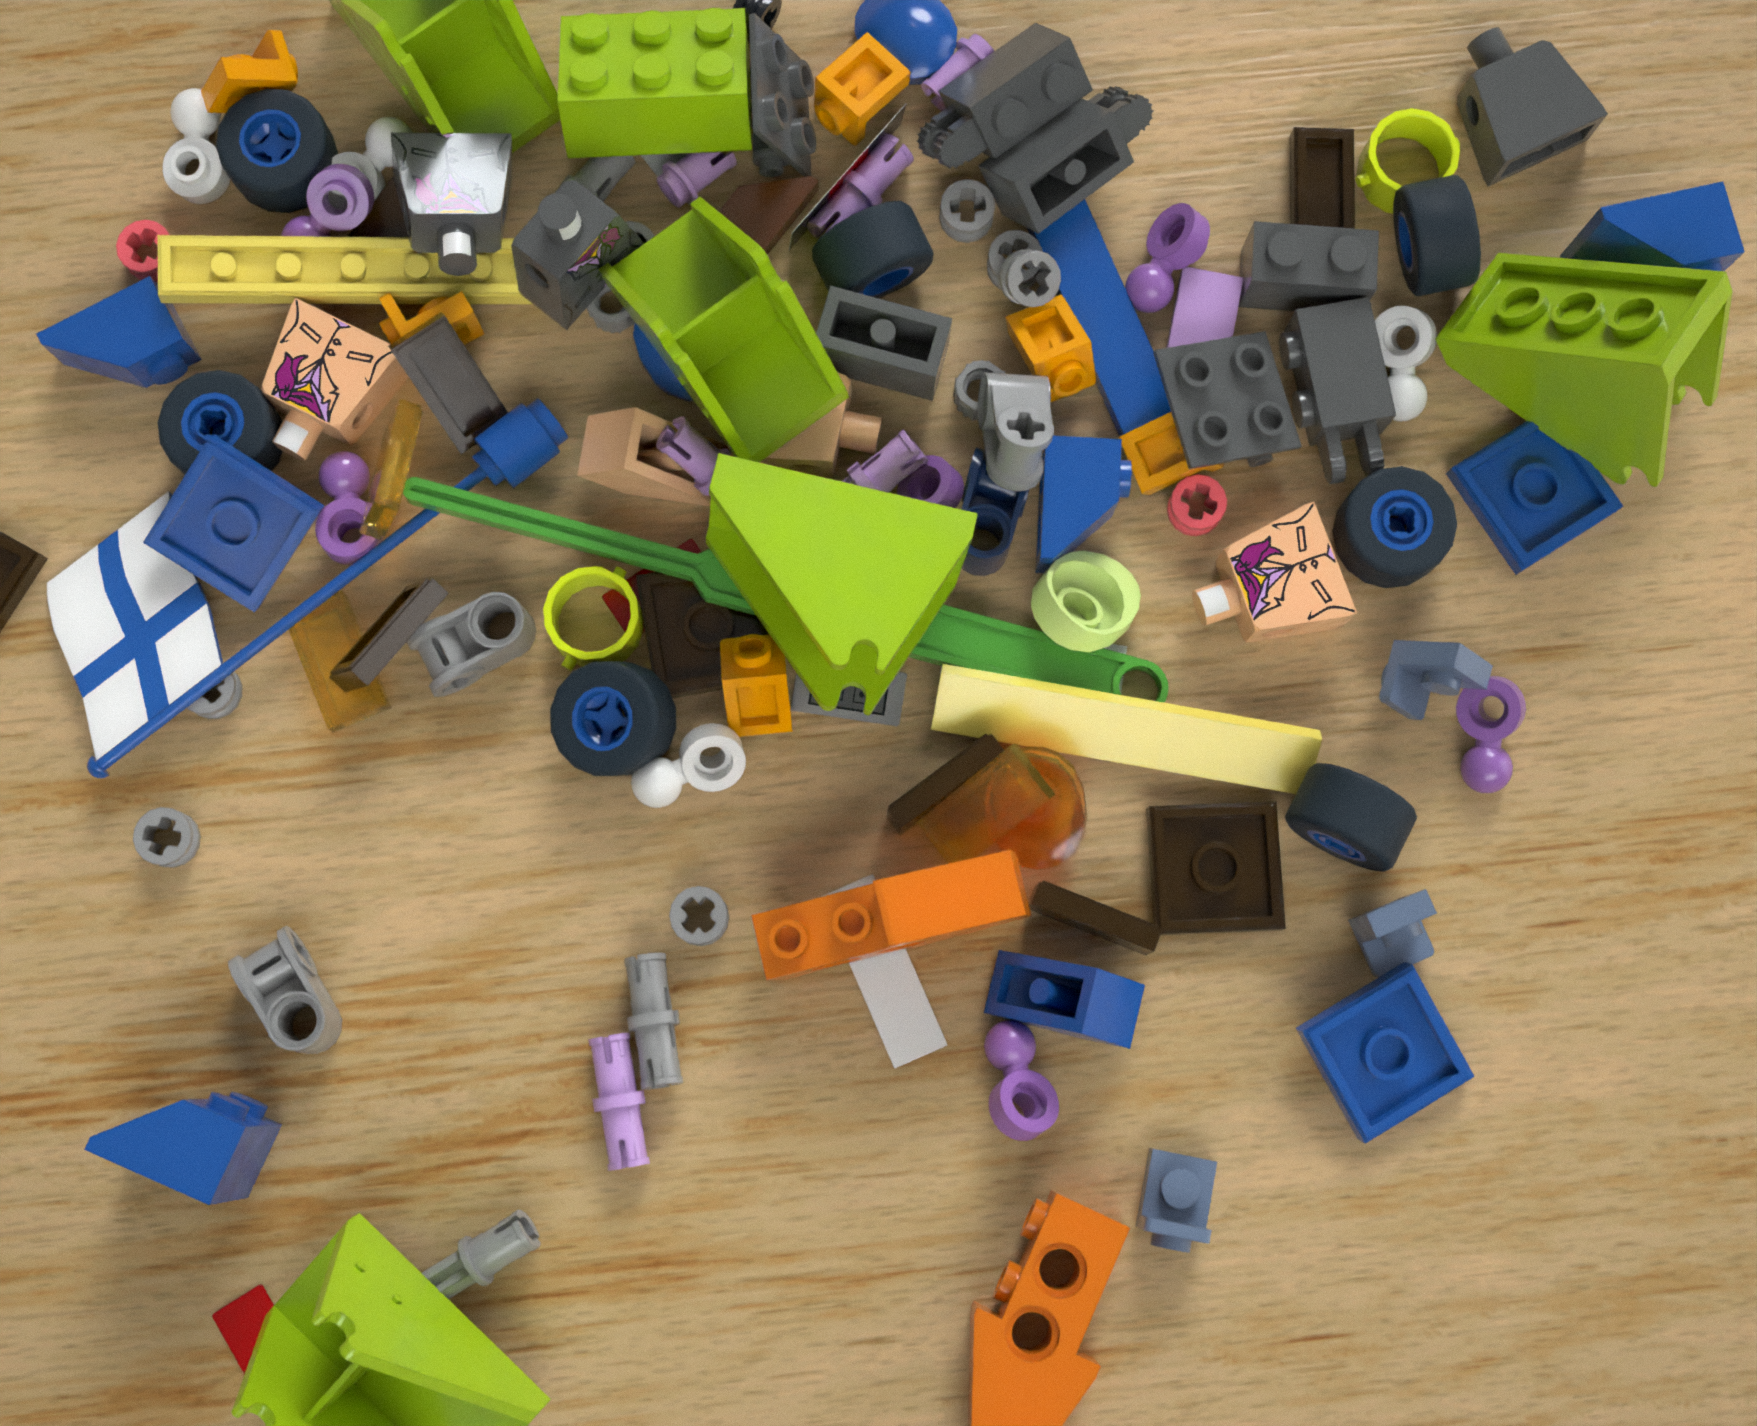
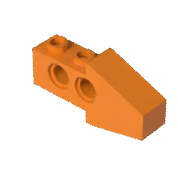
(891, 915)
(1044, 1381)

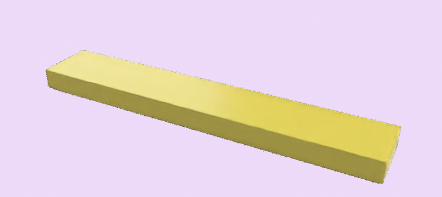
(322, 271)
(1124, 729)

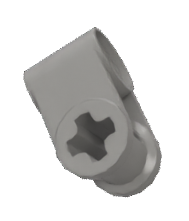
(1015, 427)
(468, 644)
(282, 982)

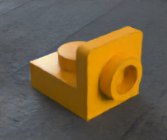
(243, 74)
(857, 88)
(455, 309)
(1054, 346)
(1158, 455)
(755, 685)

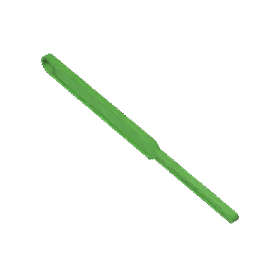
(952, 638)

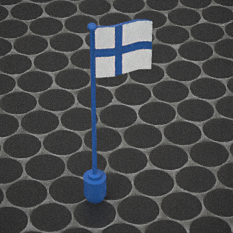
(144, 629)

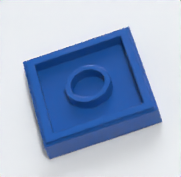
(1532, 494)
(233, 523)
(1385, 1052)

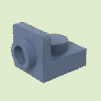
(1428, 667)
(1395, 932)
(1176, 1199)

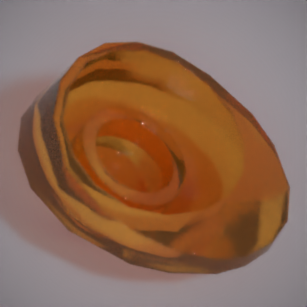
(1058, 825)

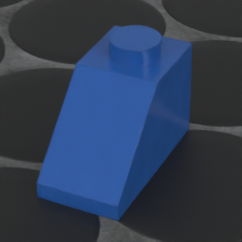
(125, 338)
(1077, 493)
(1065, 998)

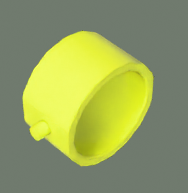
(1409, 124)
(575, 582)

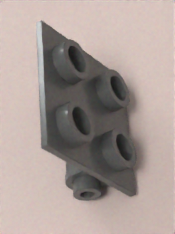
(779, 103)
(1227, 400)

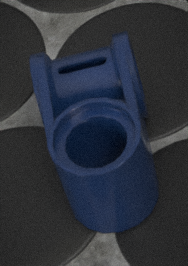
(997, 514)

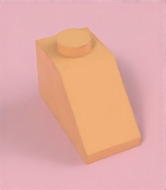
(623, 456)

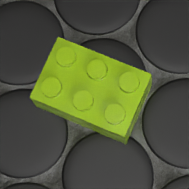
(654, 83)

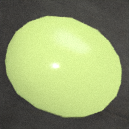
(1085, 601)

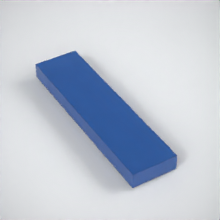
(1096, 295)

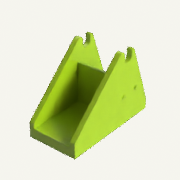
(458, 63)
(728, 331)
(1593, 350)
(835, 570)
(377, 1347)

